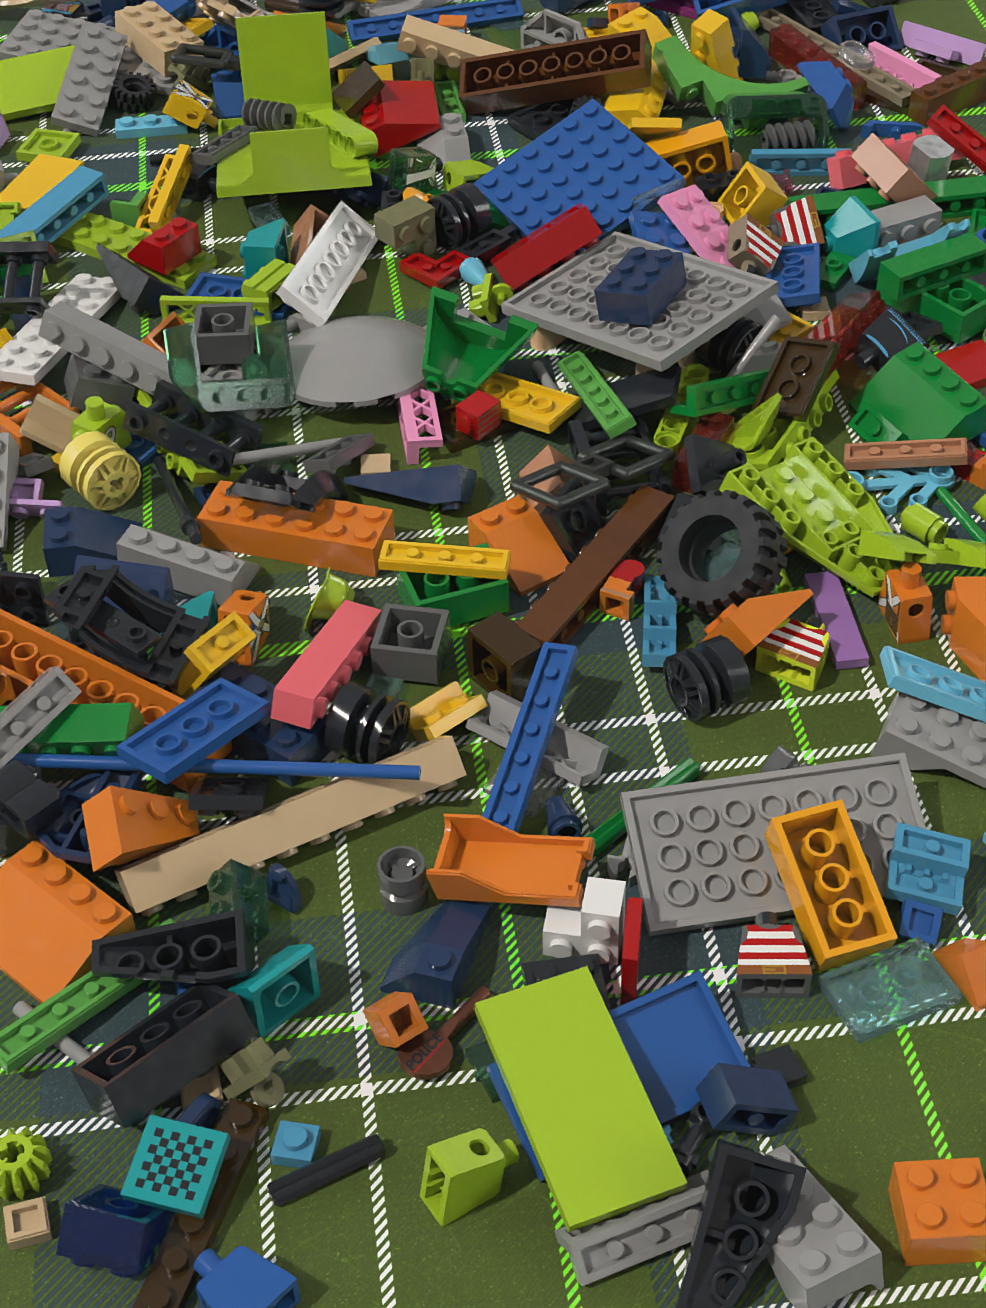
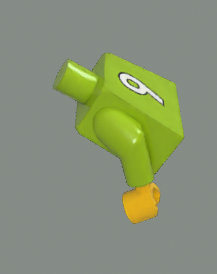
(102, 418)

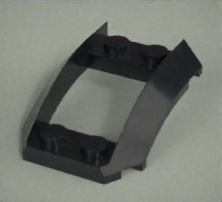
(269, 474)
(180, 630)

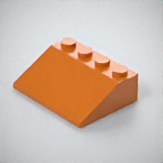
(50, 921)

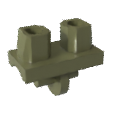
(423, 69)
(193, 75)
(252, 1070)

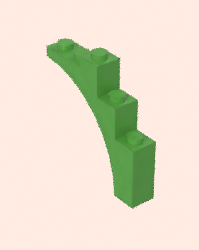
(691, 77)

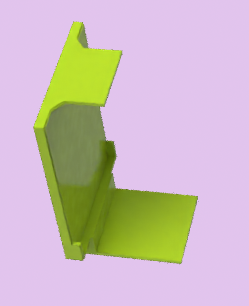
(287, 62)

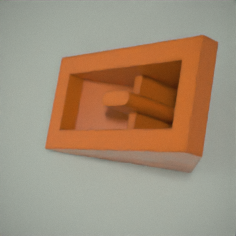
(966, 966)

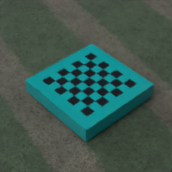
(175, 1166)

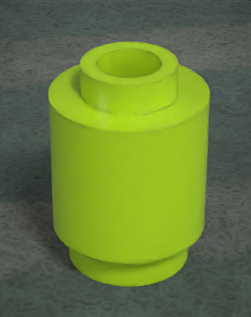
(923, 524)

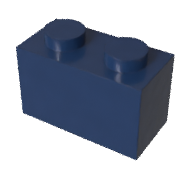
(746, 1099)

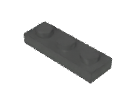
(340, 453)

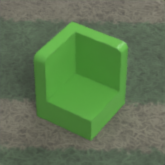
(128, 211)

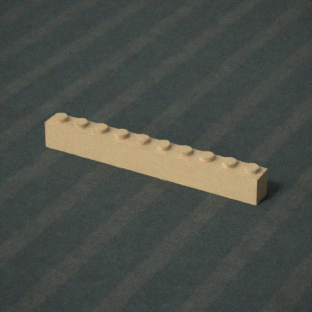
(285, 825)

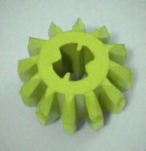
(23, 1162)

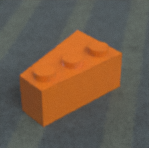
(134, 824)

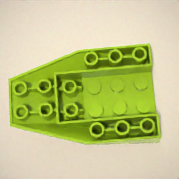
(819, 511)

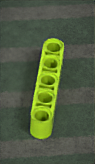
(344, 133)
(676, 427)

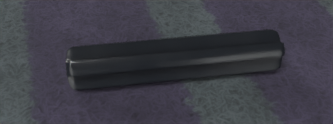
(325, 1169)

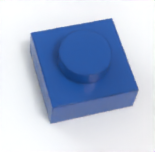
(919, 921)

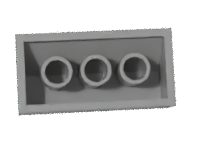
(192, 566)

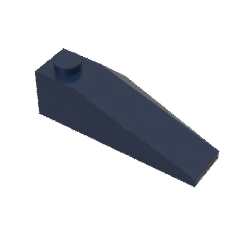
(440, 486)
(440, 953)

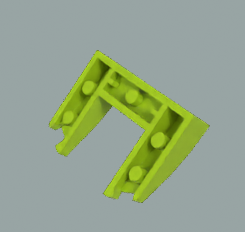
(902, 548)

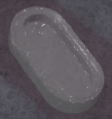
(857, 54)

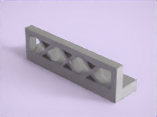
(34, 711)
(568, 751)
(635, 1234)

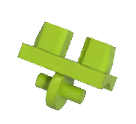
(489, 298)

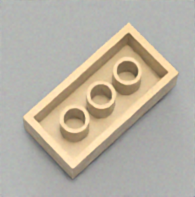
(154, 34)

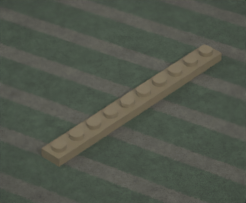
(876, 78)

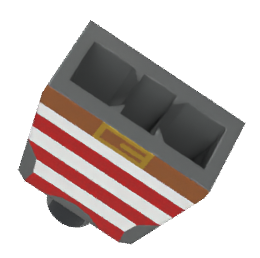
(797, 223)
(772, 961)

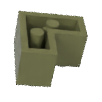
(408, 226)

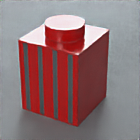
(478, 415)

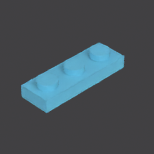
(148, 126)

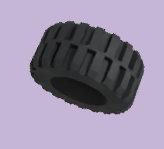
(693, 533)

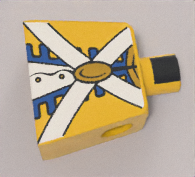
(190, 106)

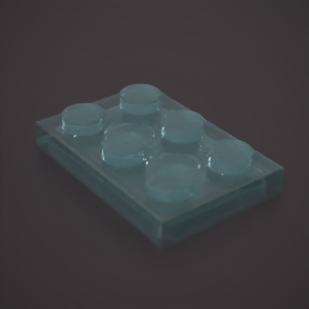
(889, 989)

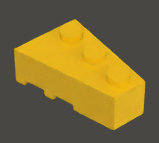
(713, 43)

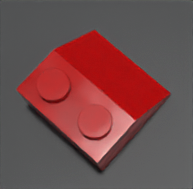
(168, 246)

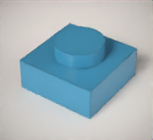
(295, 1144)

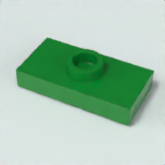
(834, 270)

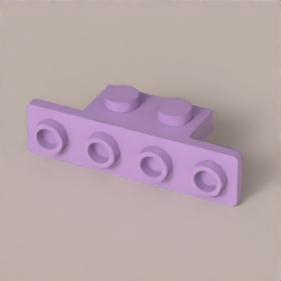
(941, 44)
(26, 499)

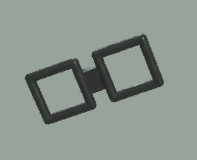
(228, 59)
(592, 470)

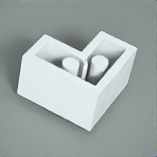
(588, 928)

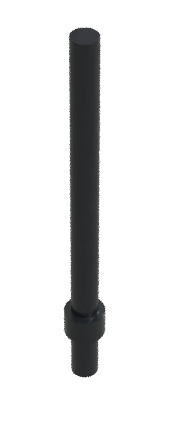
(188, 522)

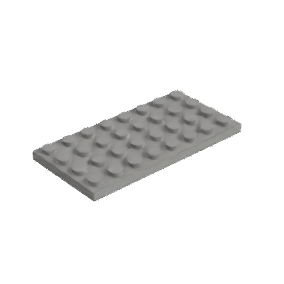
(48, 31)
(705, 846)

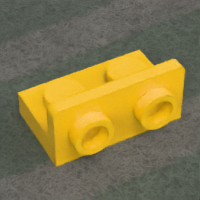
(443, 711)

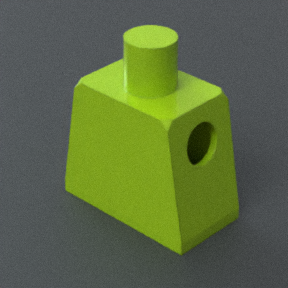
(463, 172)
(464, 1173)

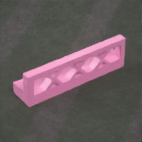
(901, 66)
(412, 426)

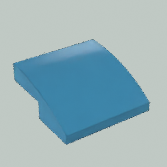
(927, 867)

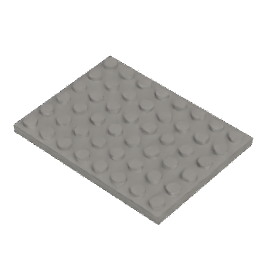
(702, 308)

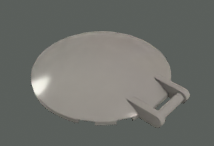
(355, 359)

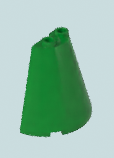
(465, 352)

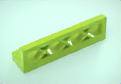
(188, 304)

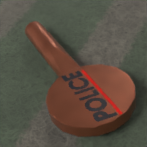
(431, 1051)

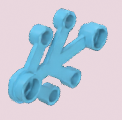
(902, 483)

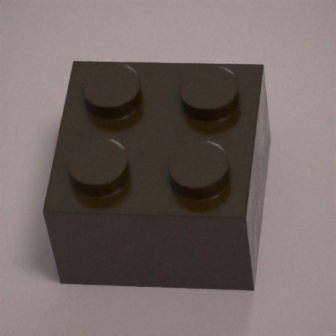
(502, 656)

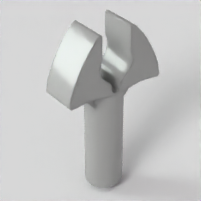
(618, 863)

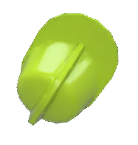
(329, 599)

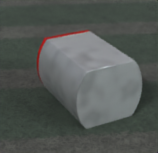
(930, 158)

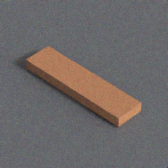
(905, 454)

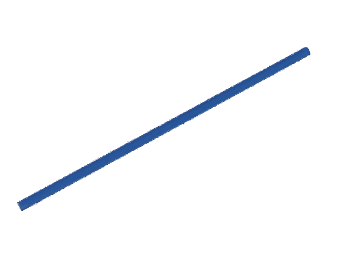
(225, 766)

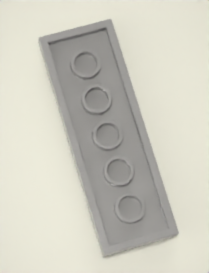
(89, 79)

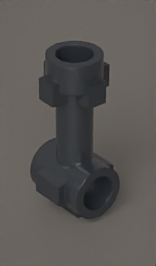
(699, 1131)

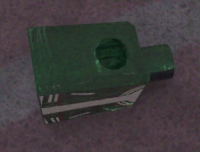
(413, 168)

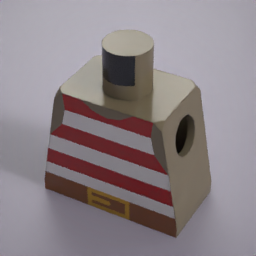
(752, 246)

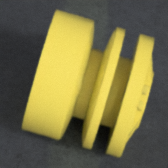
(100, 470)

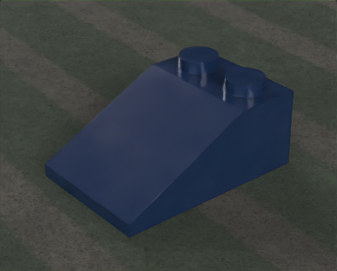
(79, 532)

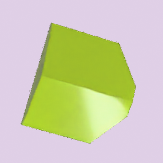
(755, 425)

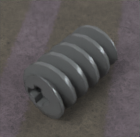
(268, 115)
(788, 135)

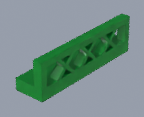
(721, 394)

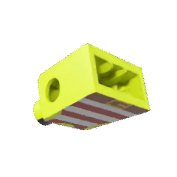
(795, 652)

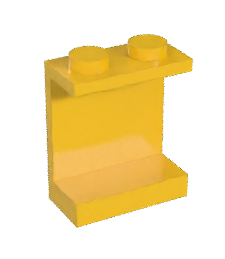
(213, 652)

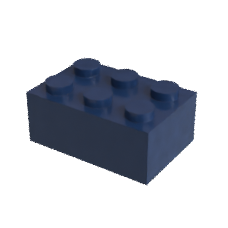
(640, 286)

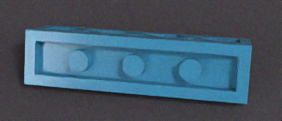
(799, 161)

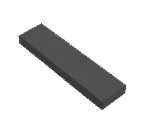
(223, 145)

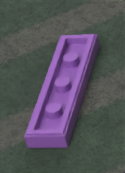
(834, 611)

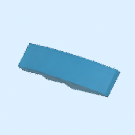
(658, 623)

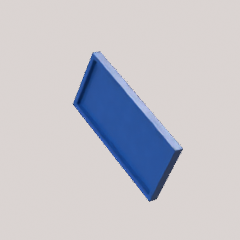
(672, 1045)

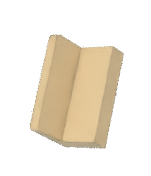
(49, 424)

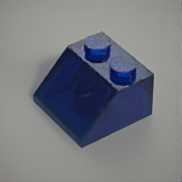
(112, 1231)

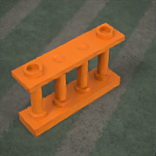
(13, 423)

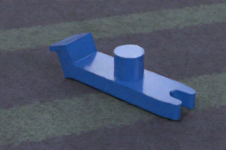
(888, 128)

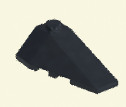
(183, 951)
(739, 1218)

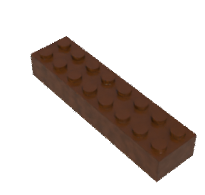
(556, 72)

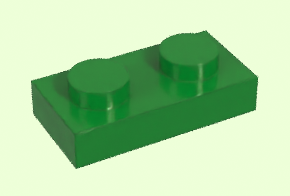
(874, 426)

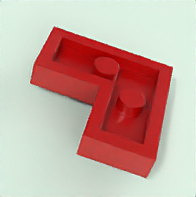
(433, 272)

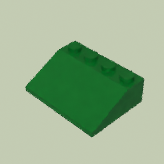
(924, 397)

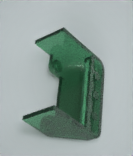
(775, 105)
(266, 375)

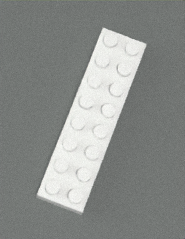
(328, 265)
(31, 357)

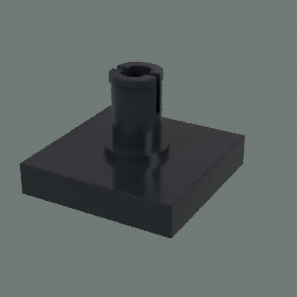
(710, 462)
(574, 525)

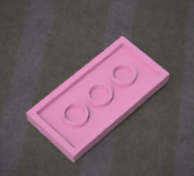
(698, 223)

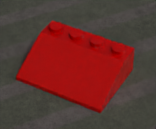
(401, 113)
(547, 246)

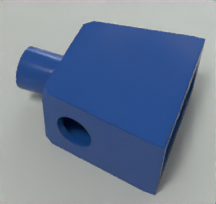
(243, 1281)

